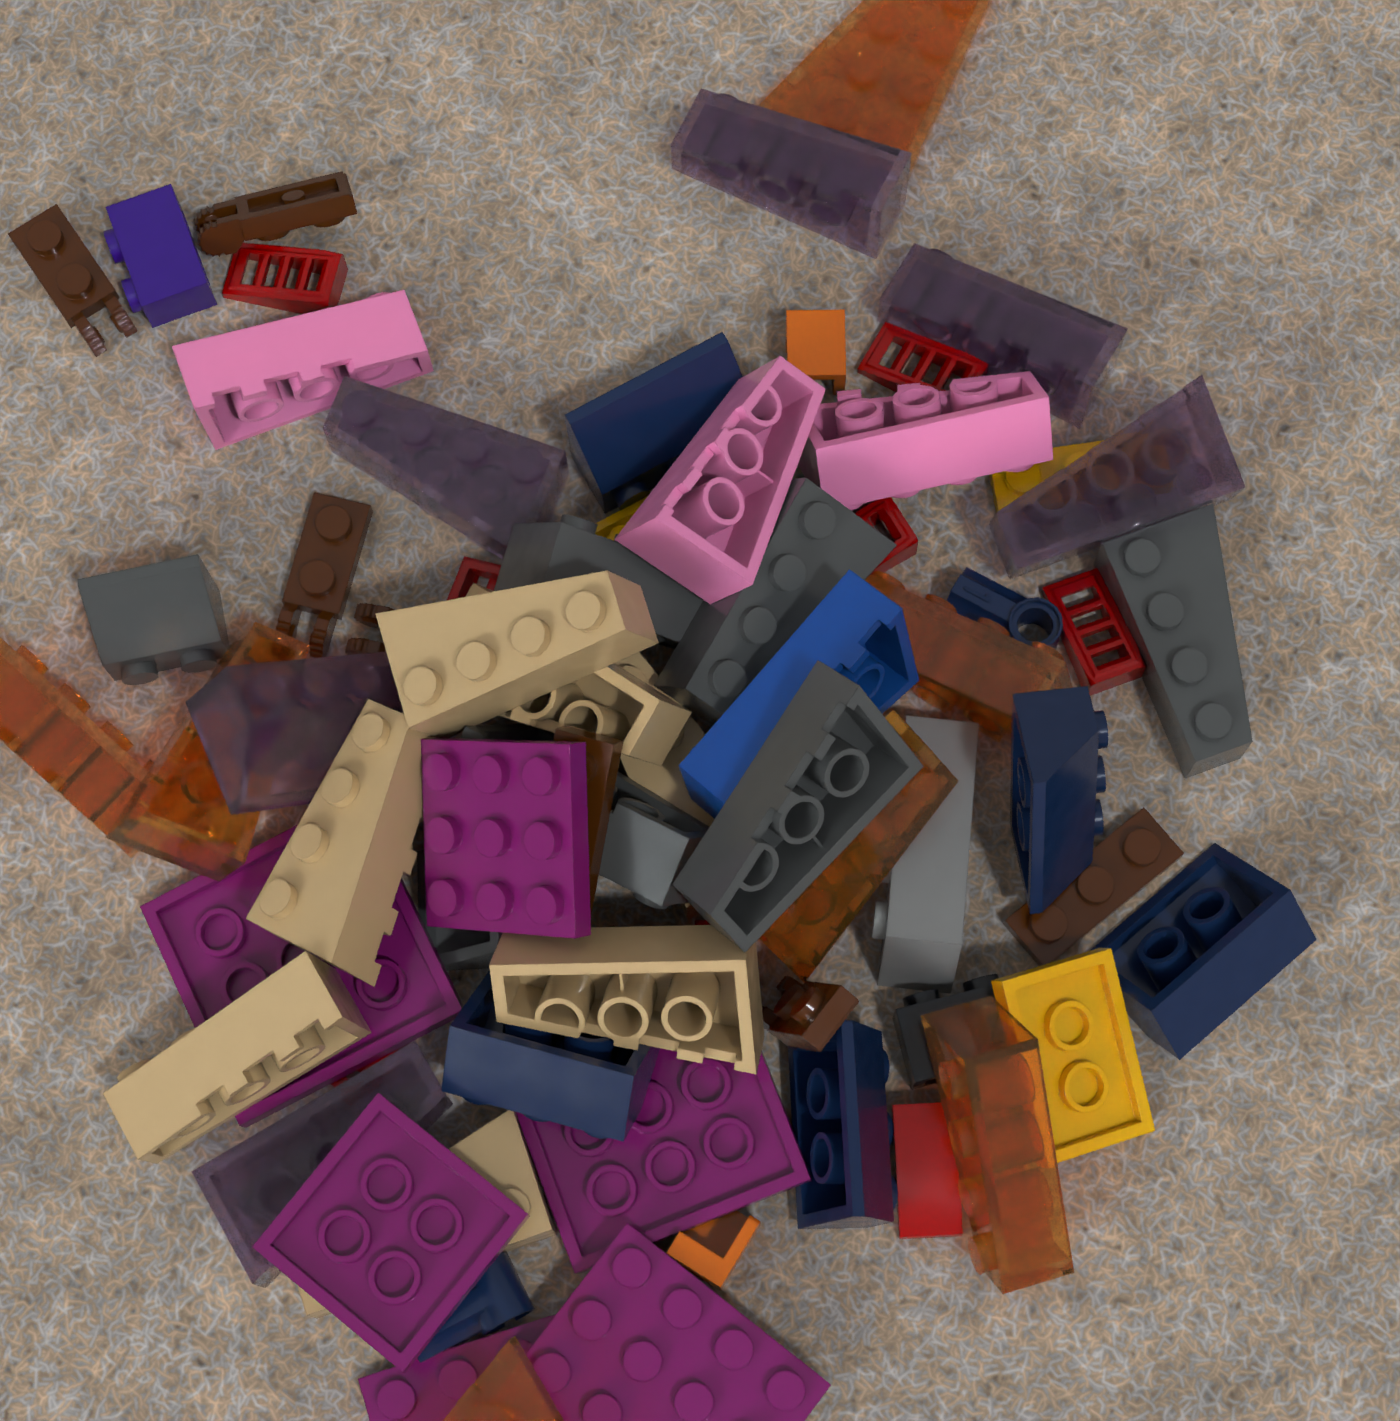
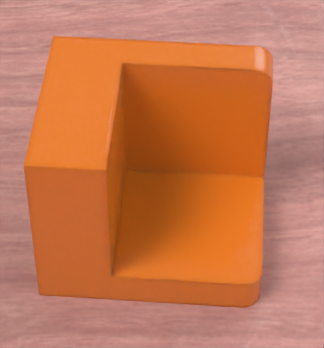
(818, 344)
(714, 1247)

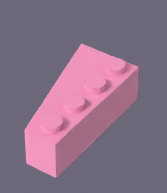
(295, 365)
(927, 437)
(726, 488)

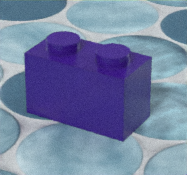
(160, 257)

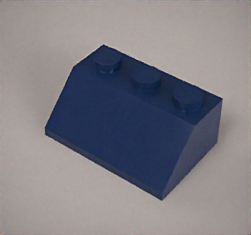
(641, 427)
(1055, 788)
(1204, 947)
(544, 1073)
(843, 1130)

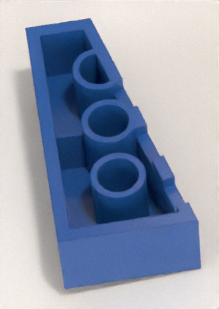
(849, 631)

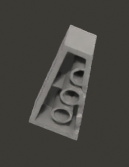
(928, 884)

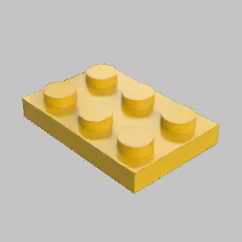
(1084, 1050)

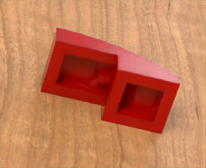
(925, 1173)

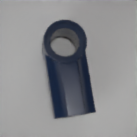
(980, 597)
(485, 1309)

